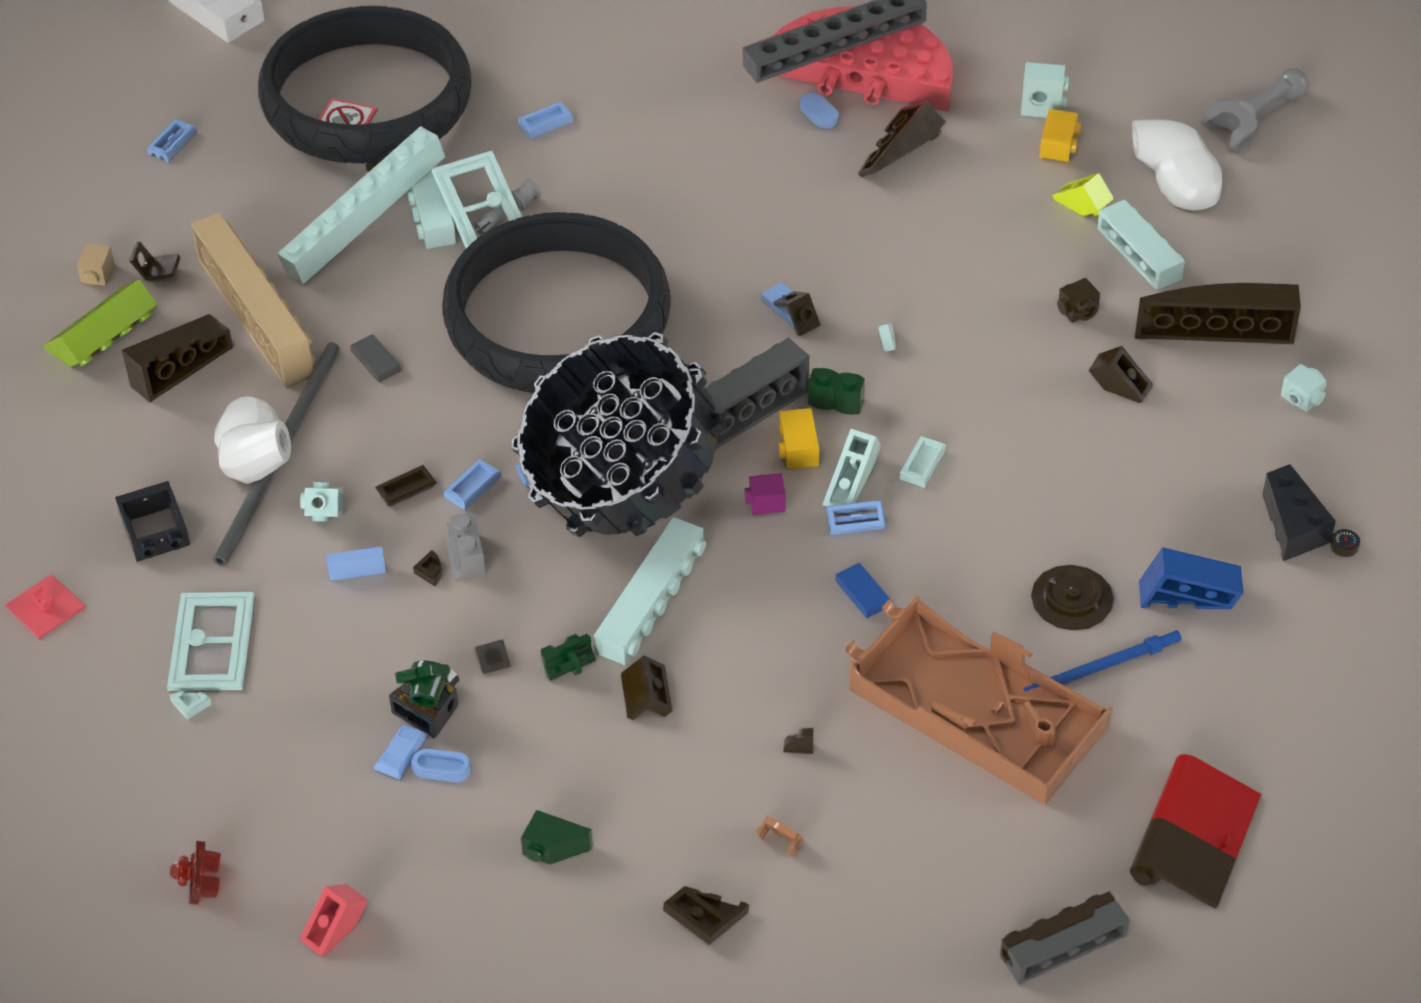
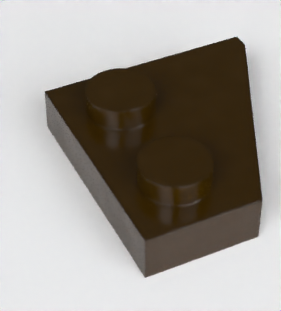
(704, 913)

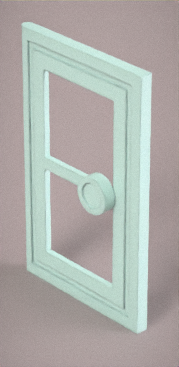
(501, 195)

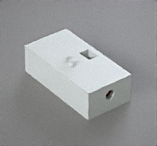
(224, 17)

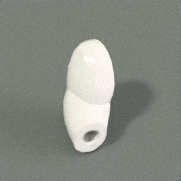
(1182, 163)
(251, 440)

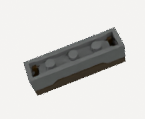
(1064, 937)

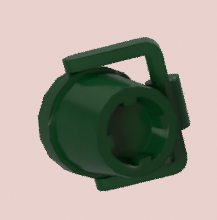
(425, 681)

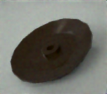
(1072, 597)

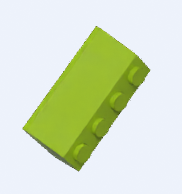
(102, 324)

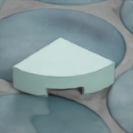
(887, 337)
(190, 703)

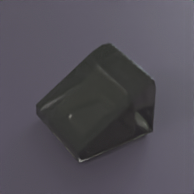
(492, 657)

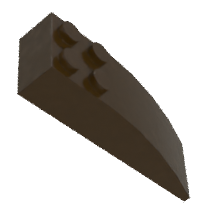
(1222, 313)

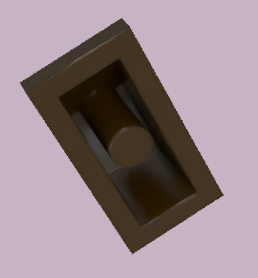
(1120, 375)

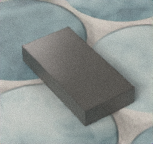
(375, 358)

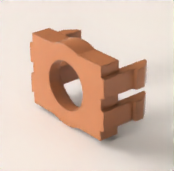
(782, 830)

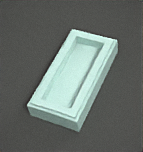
(922, 462)

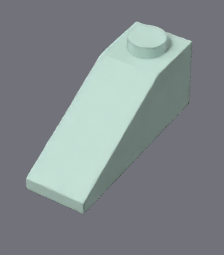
(852, 468)

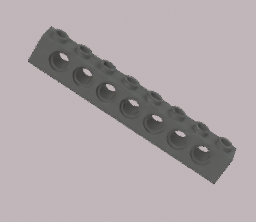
(830, 36)

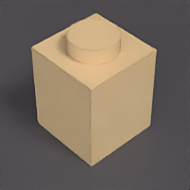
(95, 264)

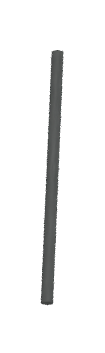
(292, 424)

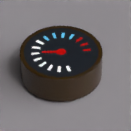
(1345, 542)

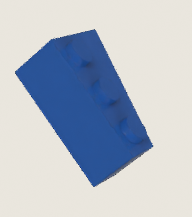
(1190, 579)

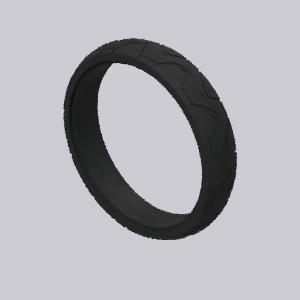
(361, 27)
(535, 235)

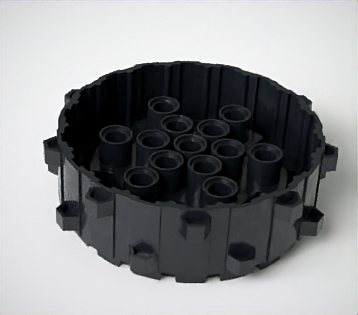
(618, 435)

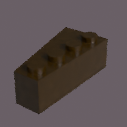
(175, 355)

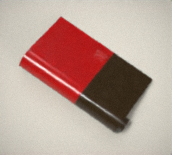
(1195, 830)

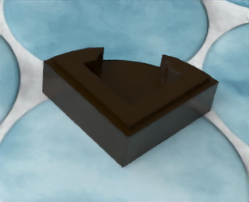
(429, 568)
(800, 742)

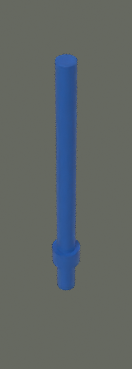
(1151, 645)

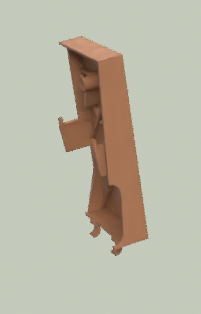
(977, 699)

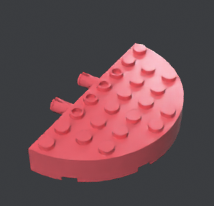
(898, 67)

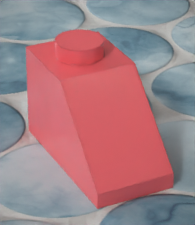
(333, 918)

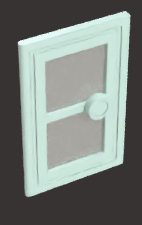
(211, 641)

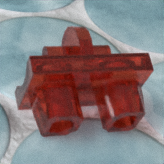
(194, 870)

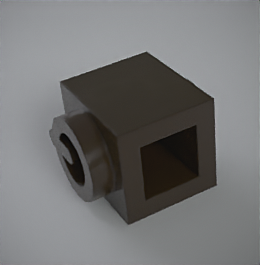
(1078, 300)

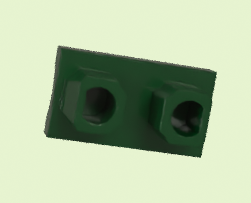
(568, 656)

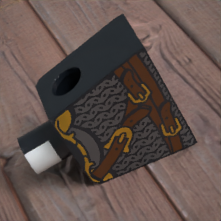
(426, 719)

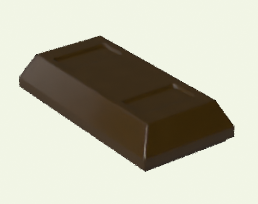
(406, 486)

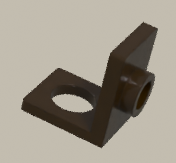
(154, 267)
(800, 310)

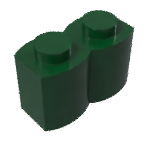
(836, 391)

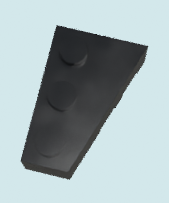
(1296, 513)

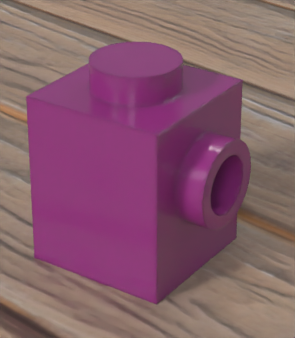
(766, 494)

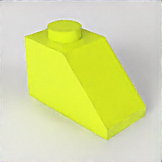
(1085, 195)

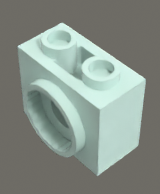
(1043, 89)

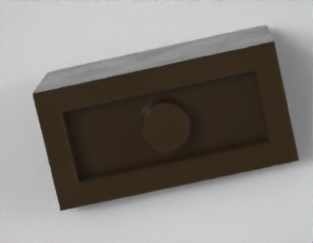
(646, 688)

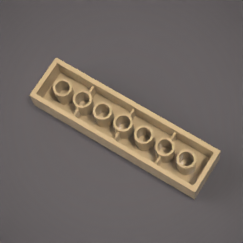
(253, 299)

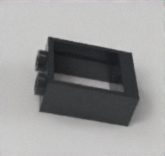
(158, 498)

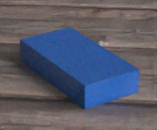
(862, 590)

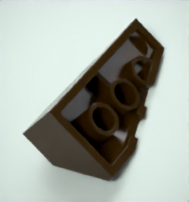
(905, 132)

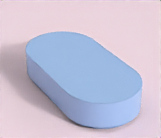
(819, 110)
(441, 765)

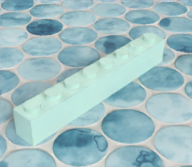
(361, 205)

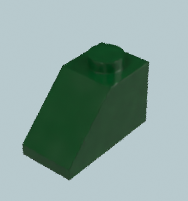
(554, 839)

